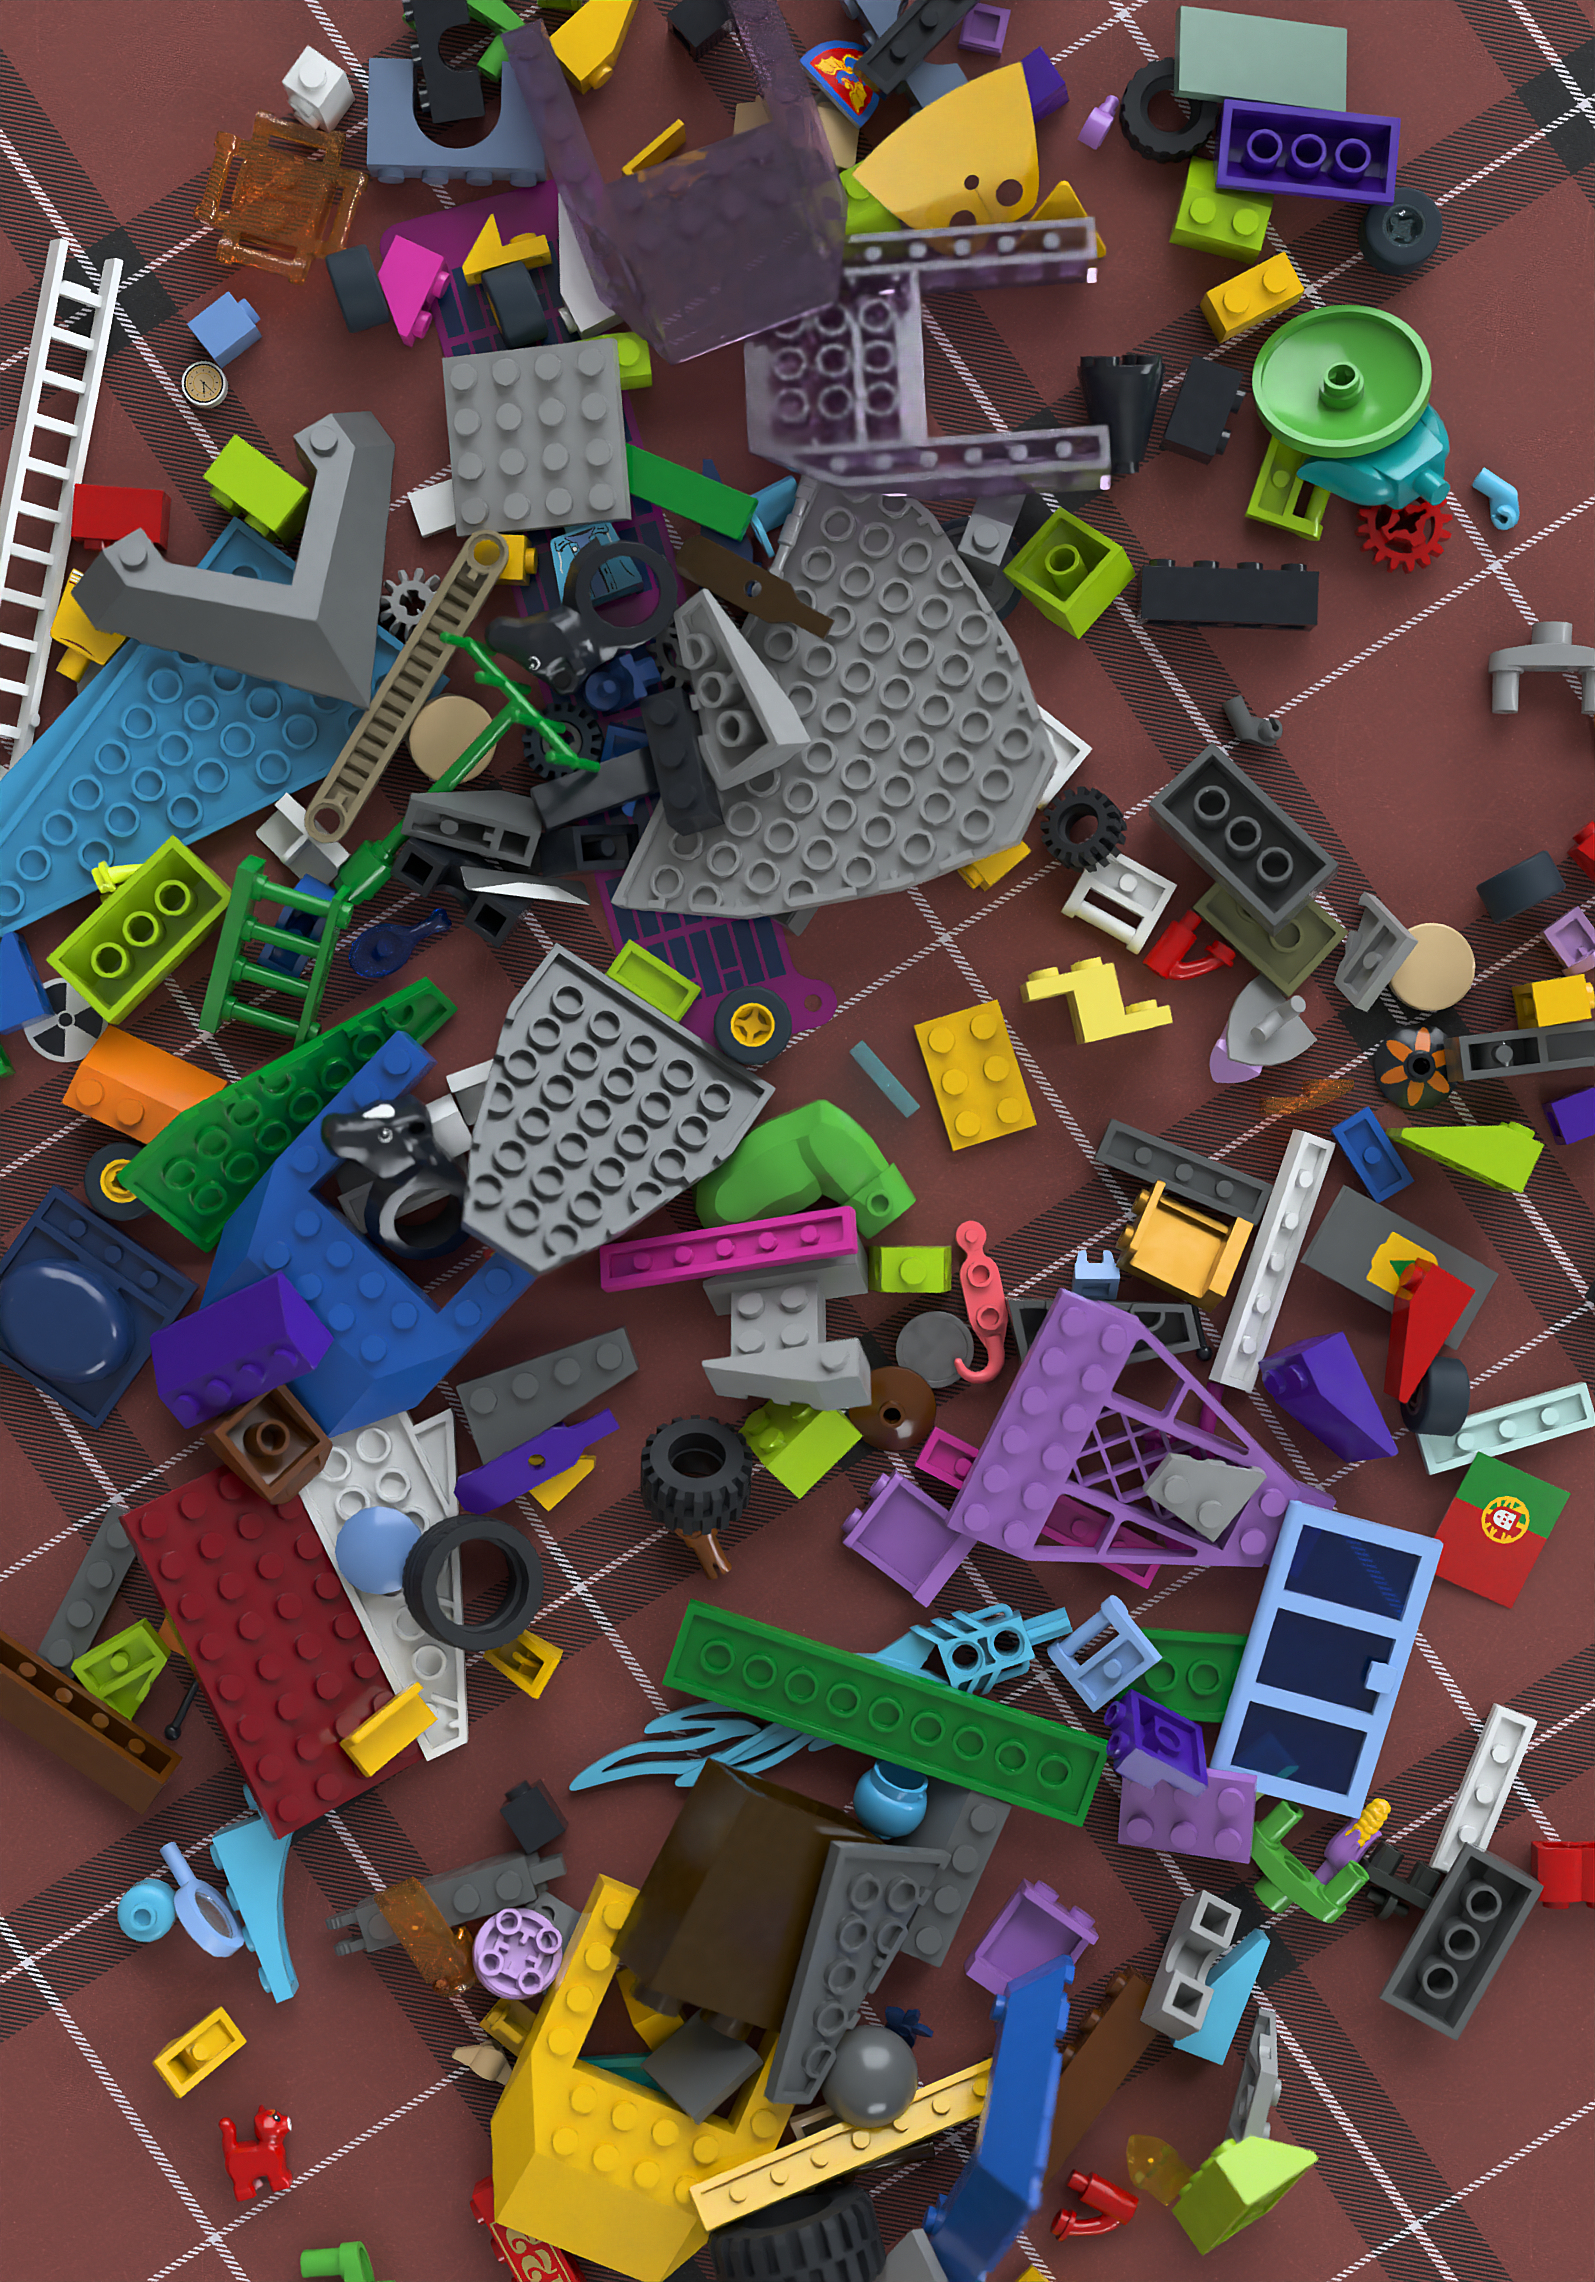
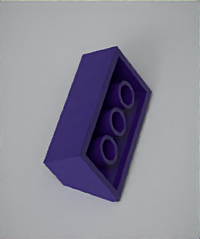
(1306, 152)
(236, 1350)

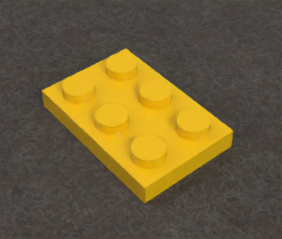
(975, 1075)

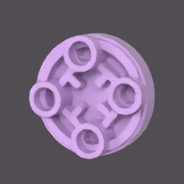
(517, 1953)

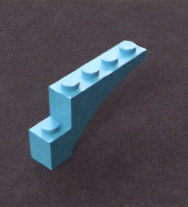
(256, 1888)

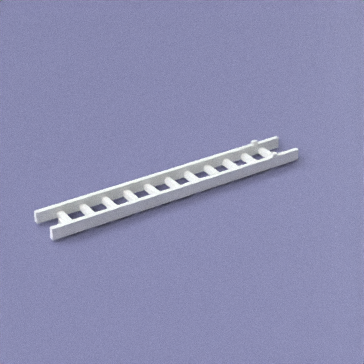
(19, 461)

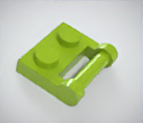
(1278, 491)

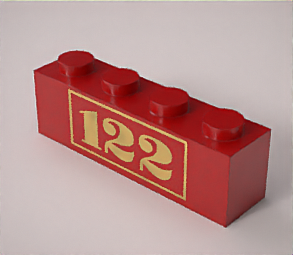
(526, 2256)

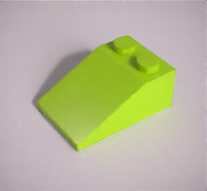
(1491, 1154)

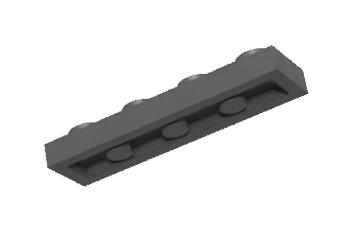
(1183, 1172)
(89, 1595)

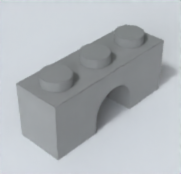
(1179, 1991)

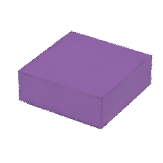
(984, 30)

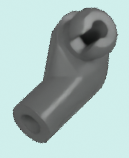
(1251, 728)

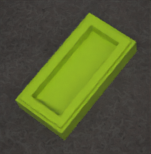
(653, 981)

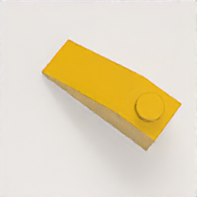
(592, 41)

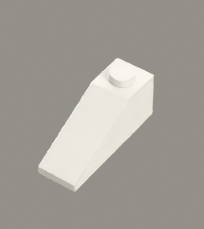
(581, 304)

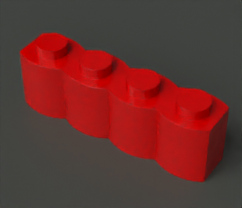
(1564, 1871)

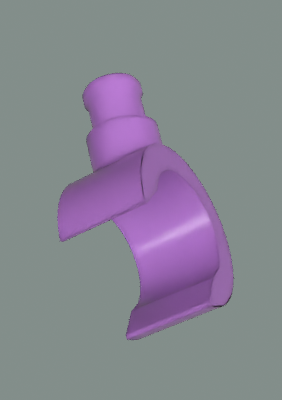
(1099, 123)

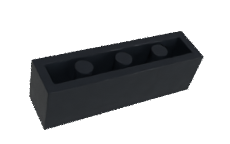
(1227, 596)

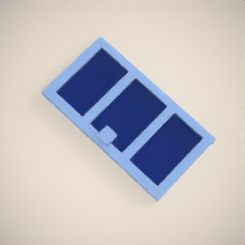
(1326, 1657)

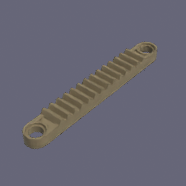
(406, 687)

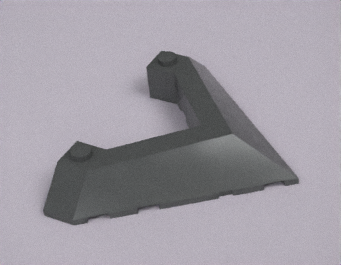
(305, 634)

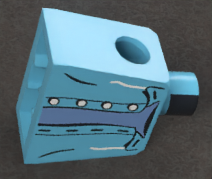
(612, 579)

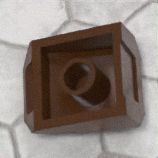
(270, 1444)

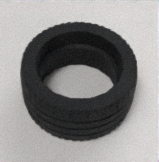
(523, 1588)

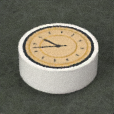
(204, 384)

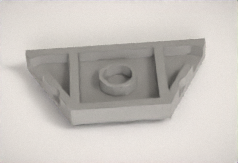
(1257, 2083)

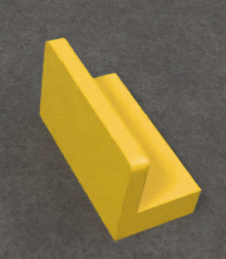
(388, 1730)

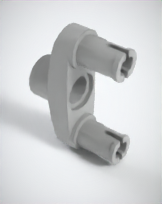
(1549, 652)

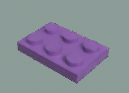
(1173, 1820)

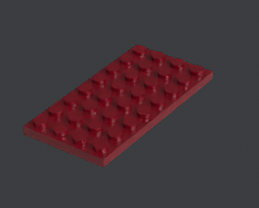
(266, 1640)

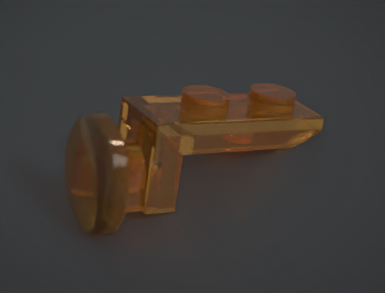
(428, 1938)

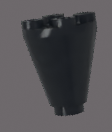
(1123, 399)

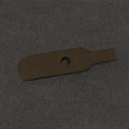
(730, 577)

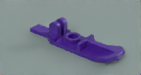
(513, 1473)

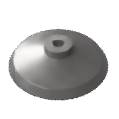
(932, 1344)

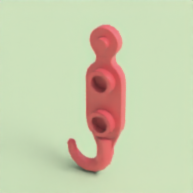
(983, 1302)

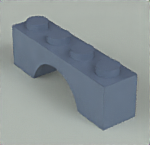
(928, 80)

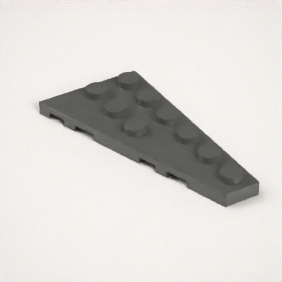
(846, 1952)

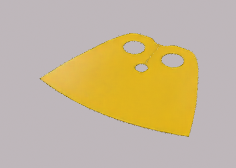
(967, 132)

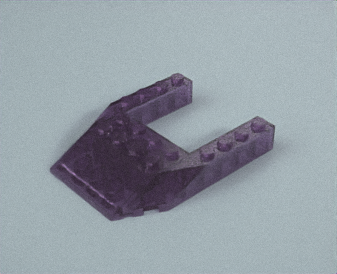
(714, 235)
(848, 387)

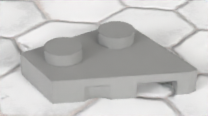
(1372, 953)

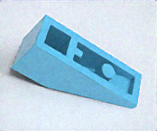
(1232, 1984)

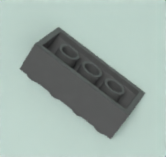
(967, 1829)
(1461, 1940)

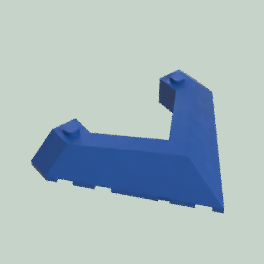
(1004, 2173)

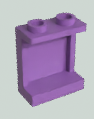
(907, 1536)
(1028, 1934)

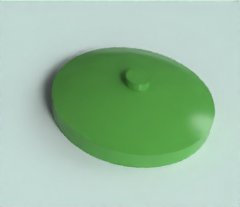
(1342, 381)

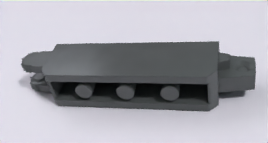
(458, 1895)

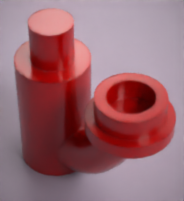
(1175, 942)
(1104, 2196)

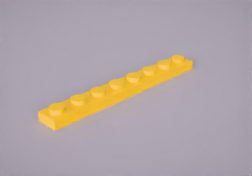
(837, 2151)

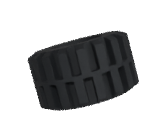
(696, 1502)

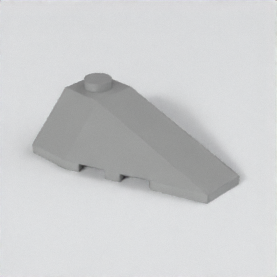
(740, 706)

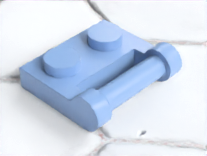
(1114, 1664)

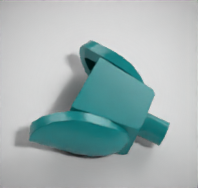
(1392, 474)

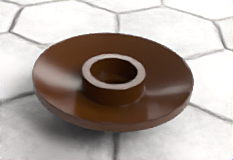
(902, 1390)

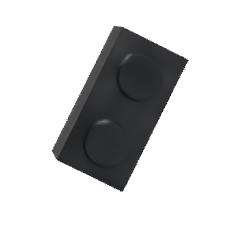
(1202, 411)

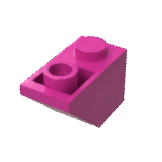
(410, 282)

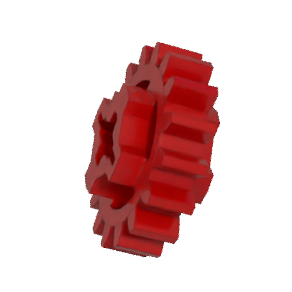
(1410, 541)

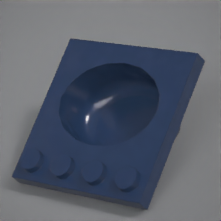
(83, 1305)

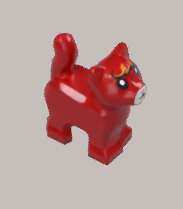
(256, 2158)

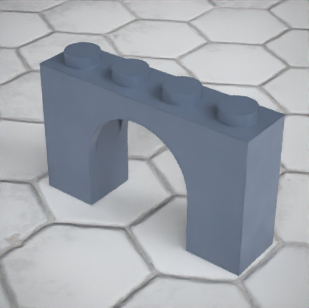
(402, 151)

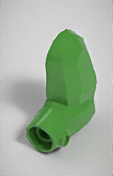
(796, 1162)

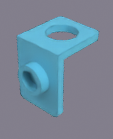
(773, 507)

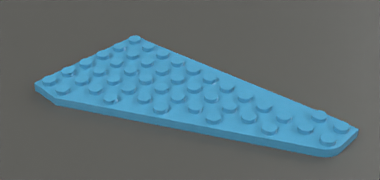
(164, 753)

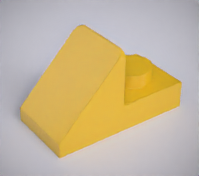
(490, 254)
(198, 2051)

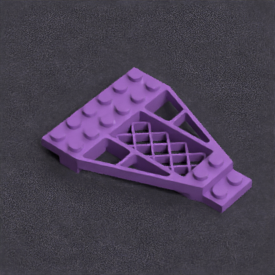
(1045, 1429)

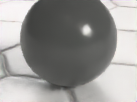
(871, 2077)

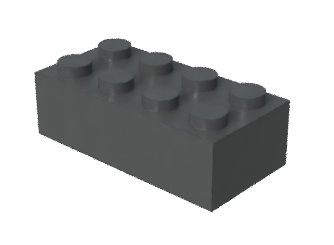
(1243, 839)

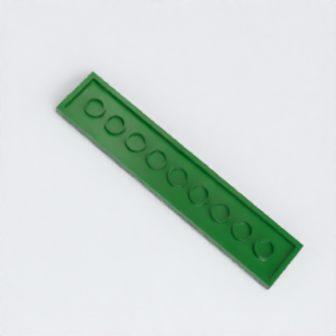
(886, 1712)

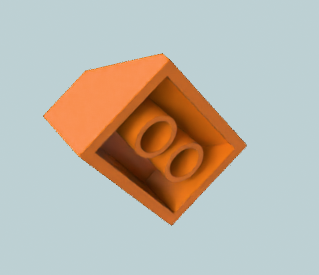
(136, 1085)

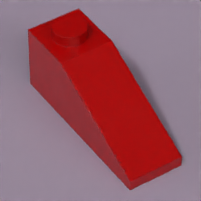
(1422, 1319)

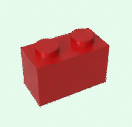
(111, 513)

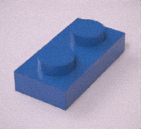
(1371, 1155)

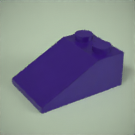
(1329, 1396)

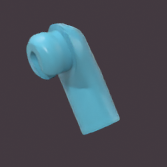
(1502, 499)

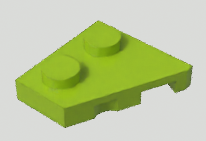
(123, 1667)

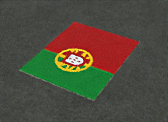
(1496, 1529)

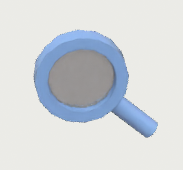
(202, 1908)

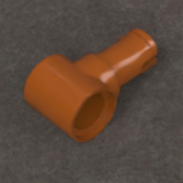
(707, 1551)

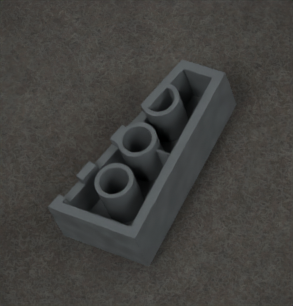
(1168, 1321)
(540, 1391)

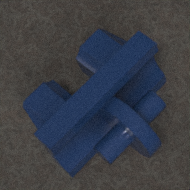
(620, 683)

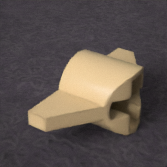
(485, 2060)

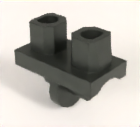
(1416, 1889)

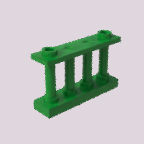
(242, 926)

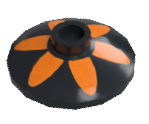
(1395, 1067)

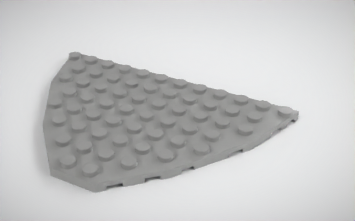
(913, 722)

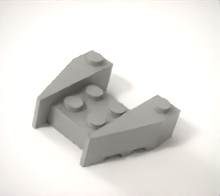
(782, 1334)

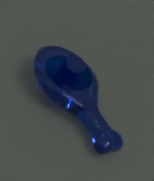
(388, 946)

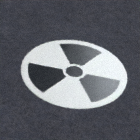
(72, 1030)

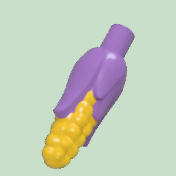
(1353, 1839)

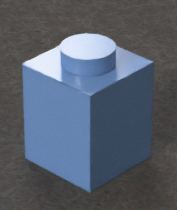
(226, 328)

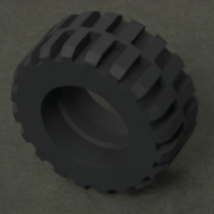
(803, 2239)

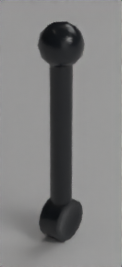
(1205, 1352)
(173, 1731)

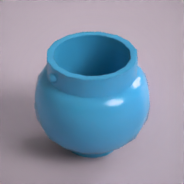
(890, 1799)

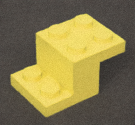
(1094, 1001)

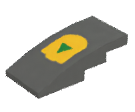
(1371, 1246)

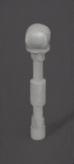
(790, 528)

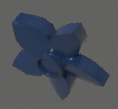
(906, 2024)

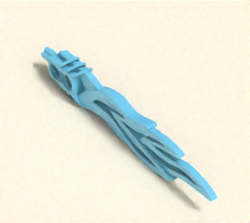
(905, 1653)

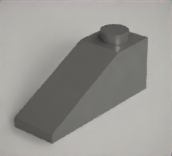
(989, 535)
(476, 821)

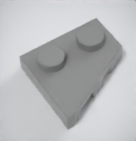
(1203, 1491)

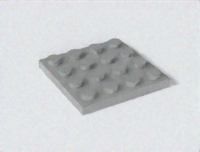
(537, 437)

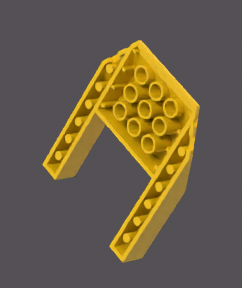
(601, 2156)

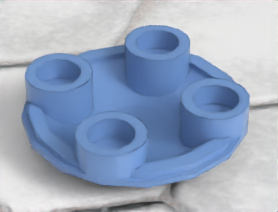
(375, 1548)

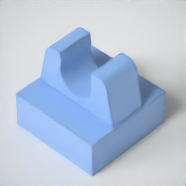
(1096, 1280)

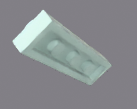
(1510, 1427)

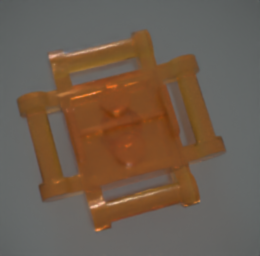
(280, 197)

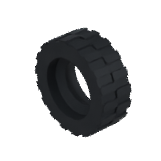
(1144, 135)

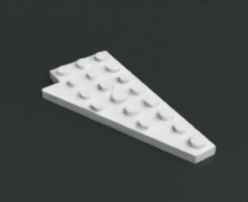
(415, 1473)

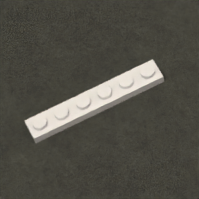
(1272, 1260)

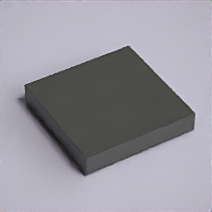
(700, 2067)

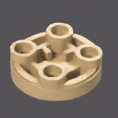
(444, 732)
(1436, 970)

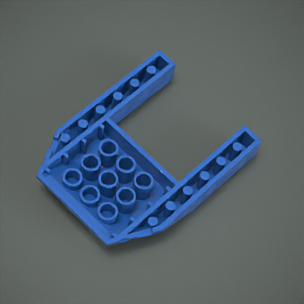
(386, 1330)

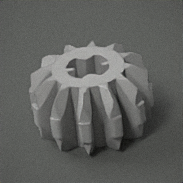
(401, 594)

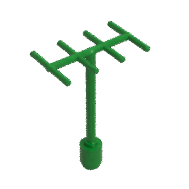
(372, 861)

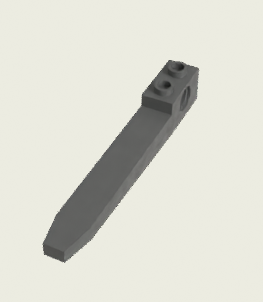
(1520, 1051)

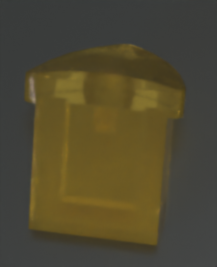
(1157, 2167)

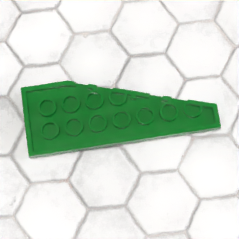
(226, 1143)

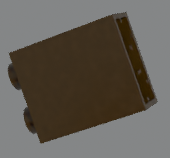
(732, 1900)

